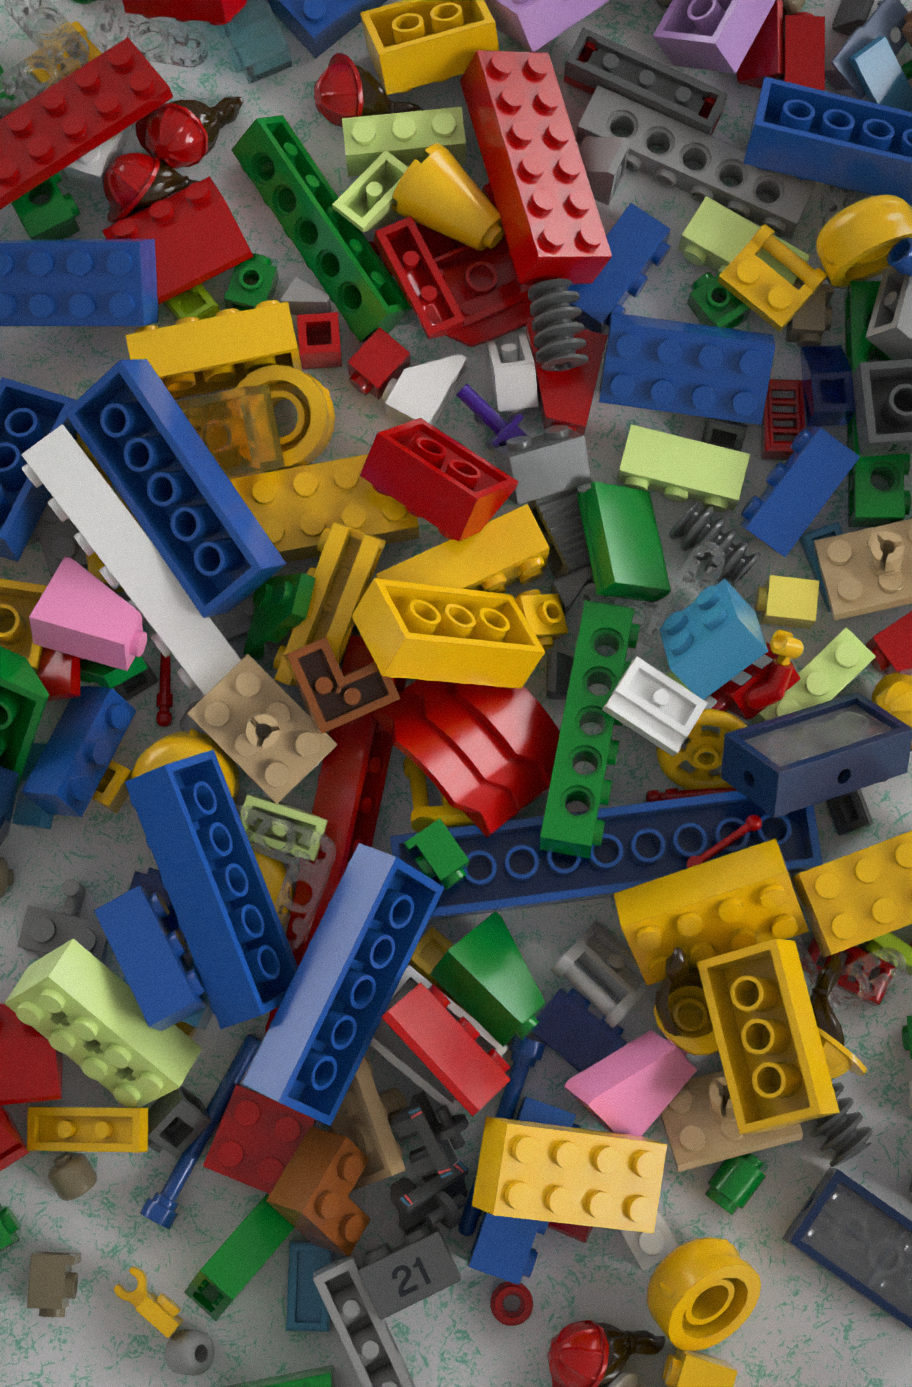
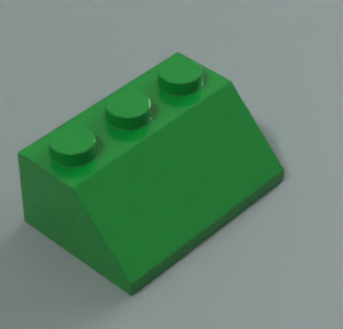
(21, 710)

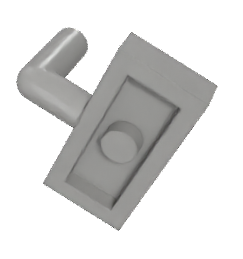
(48, 930)

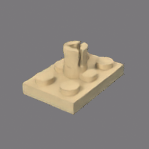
(867, 569)
(261, 728)
(366, 1122)
(705, 1129)

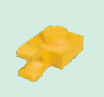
(159, 1310)

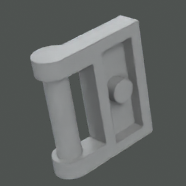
(609, 965)

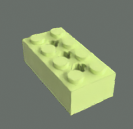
(101, 1026)

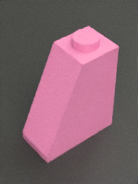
(87, 619)
(632, 1084)

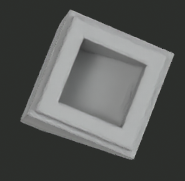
(305, 298)

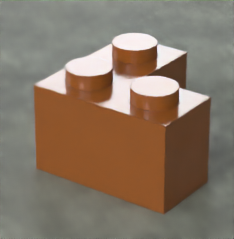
(336, 697)
(316, 1191)

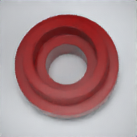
(515, 1317)

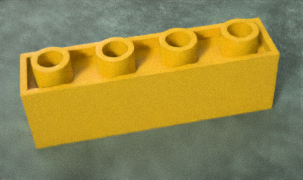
(340, 582)

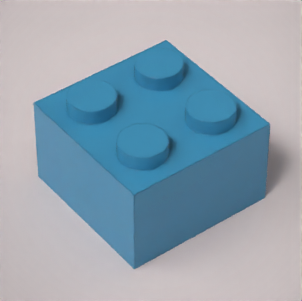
(712, 639)

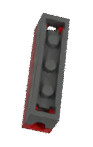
(643, 80)

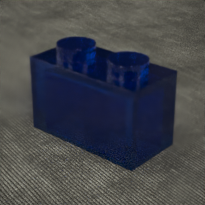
(575, 1031)

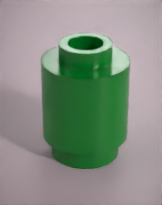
(735, 1182)

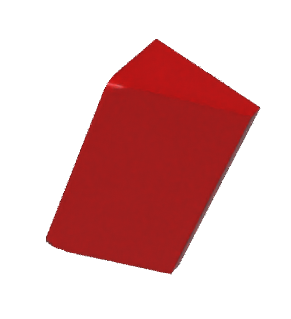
(766, 53)

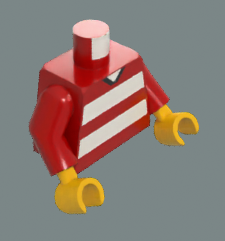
(762, 681)

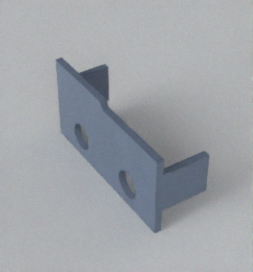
(881, 22)

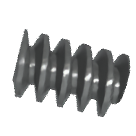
(555, 325)
(698, 528)
(842, 1130)

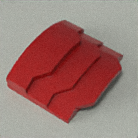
(454, 286)
(477, 744)

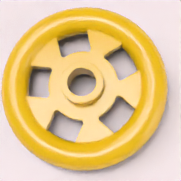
(701, 742)

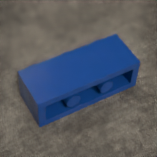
(634, 245)
(798, 489)
(79, 751)
(152, 957)

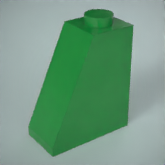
(491, 981)
(239, 1259)

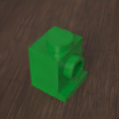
(245, 296)
(710, 313)
(439, 854)

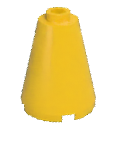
(447, 200)

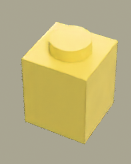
(788, 601)

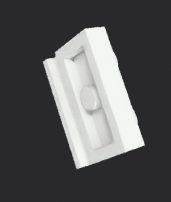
(655, 706)

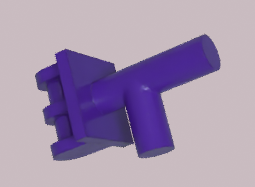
(487, 415)

